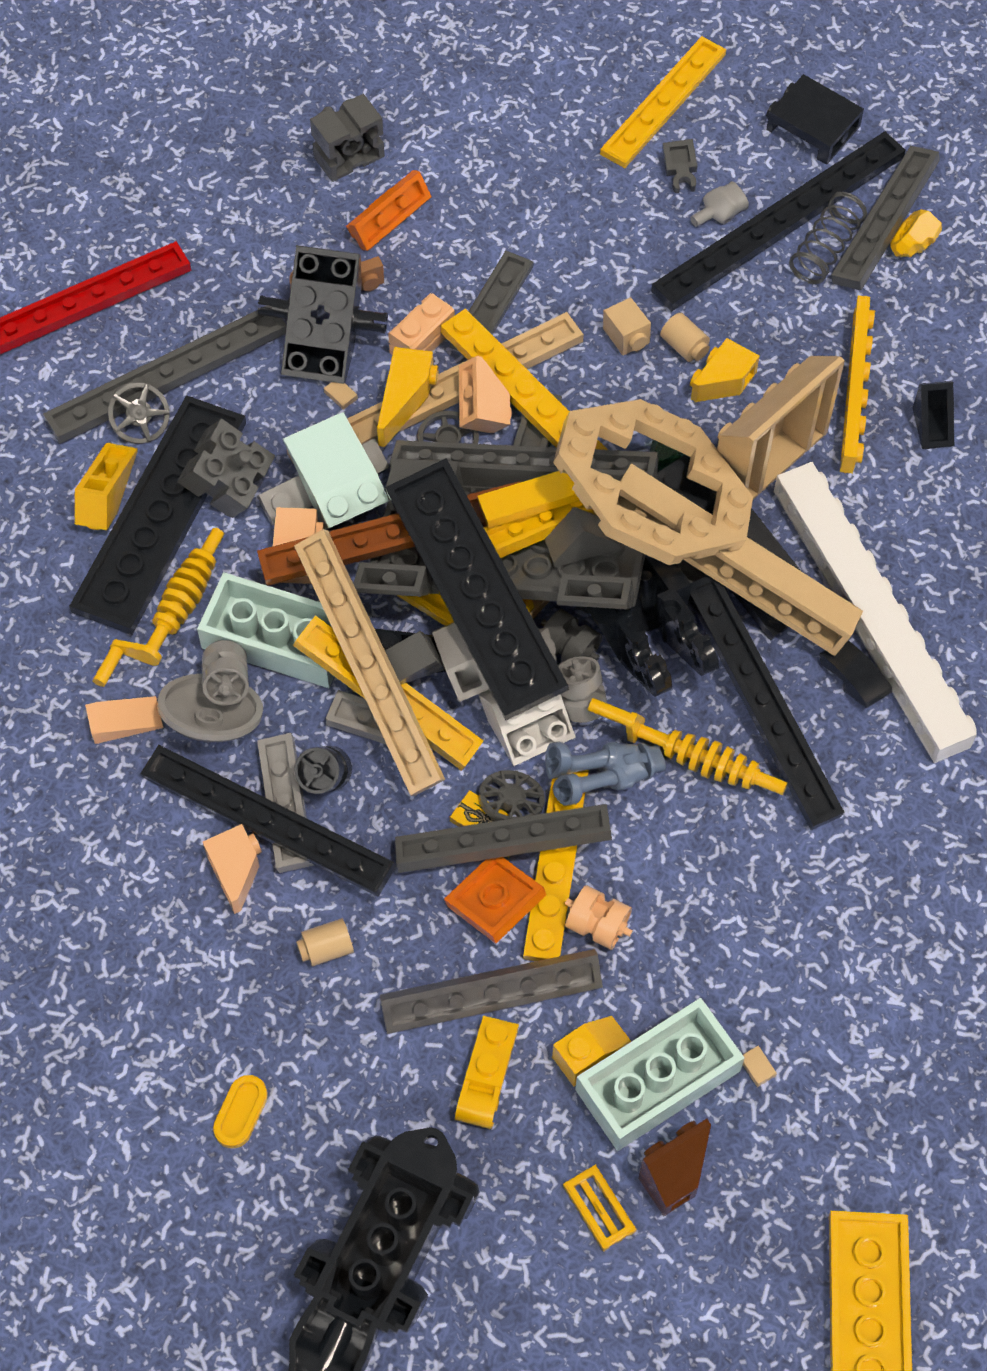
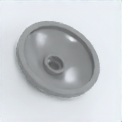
(194, 716)

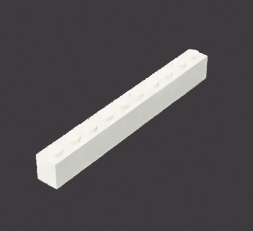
(884, 623)

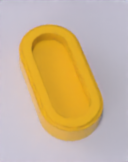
(240, 1111)

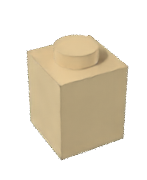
(627, 326)

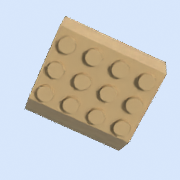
(782, 423)

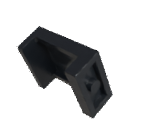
(816, 116)

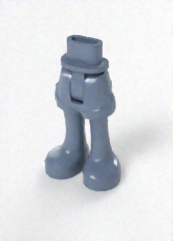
(621, 767)

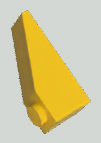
(405, 390)
(103, 486)

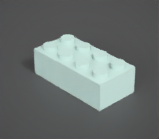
(264, 625)
(659, 1074)

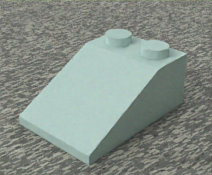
(335, 470)

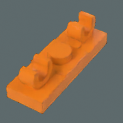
(389, 210)

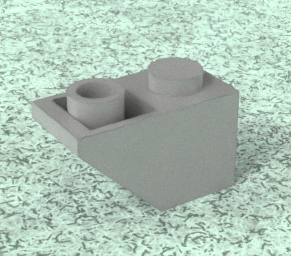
(459, 663)

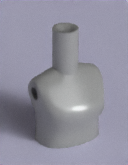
(721, 205)

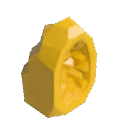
(916, 234)

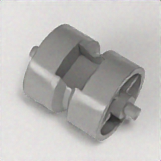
(225, 672)
(584, 683)

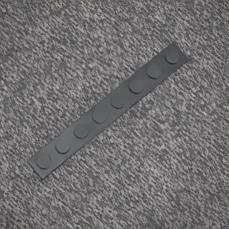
(165, 373)

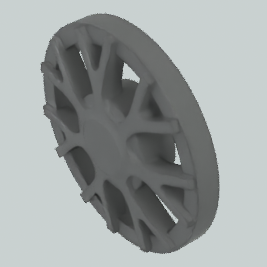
(510, 796)

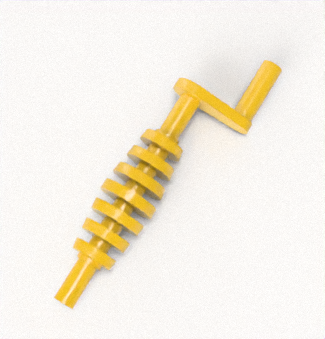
(178, 601)
(697, 753)

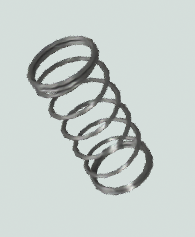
(817, 260)

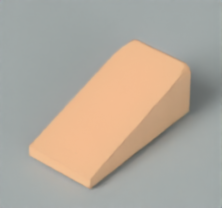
(123, 718)

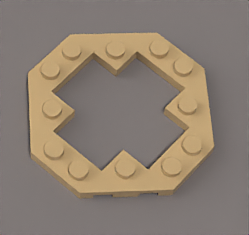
(601, 491)

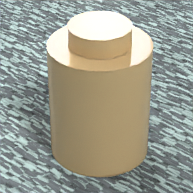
(685, 337)
(325, 942)

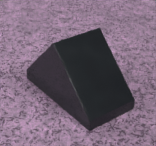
(935, 414)

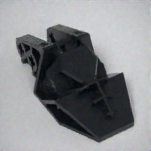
(660, 605)

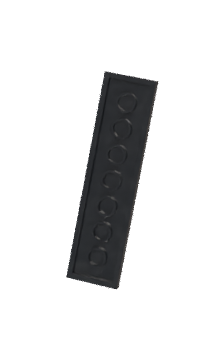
(149, 525)
(477, 589)

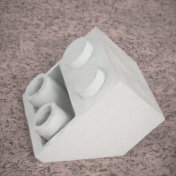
(531, 730)

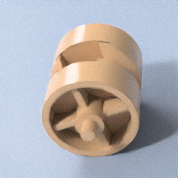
(598, 917)

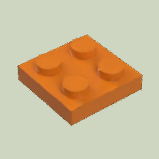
(495, 897)

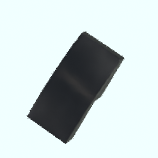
(859, 674)

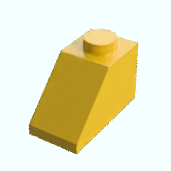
(588, 1046)

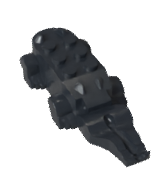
(371, 1270)

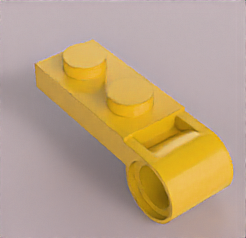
(486, 1072)

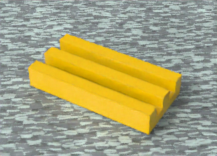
(616, 1236)

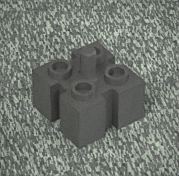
(344, 135)
(226, 468)

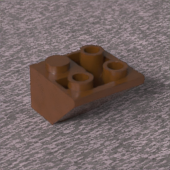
(674, 1169)

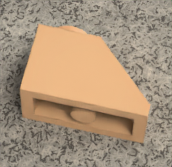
(482, 398)
(234, 863)

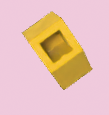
(725, 373)

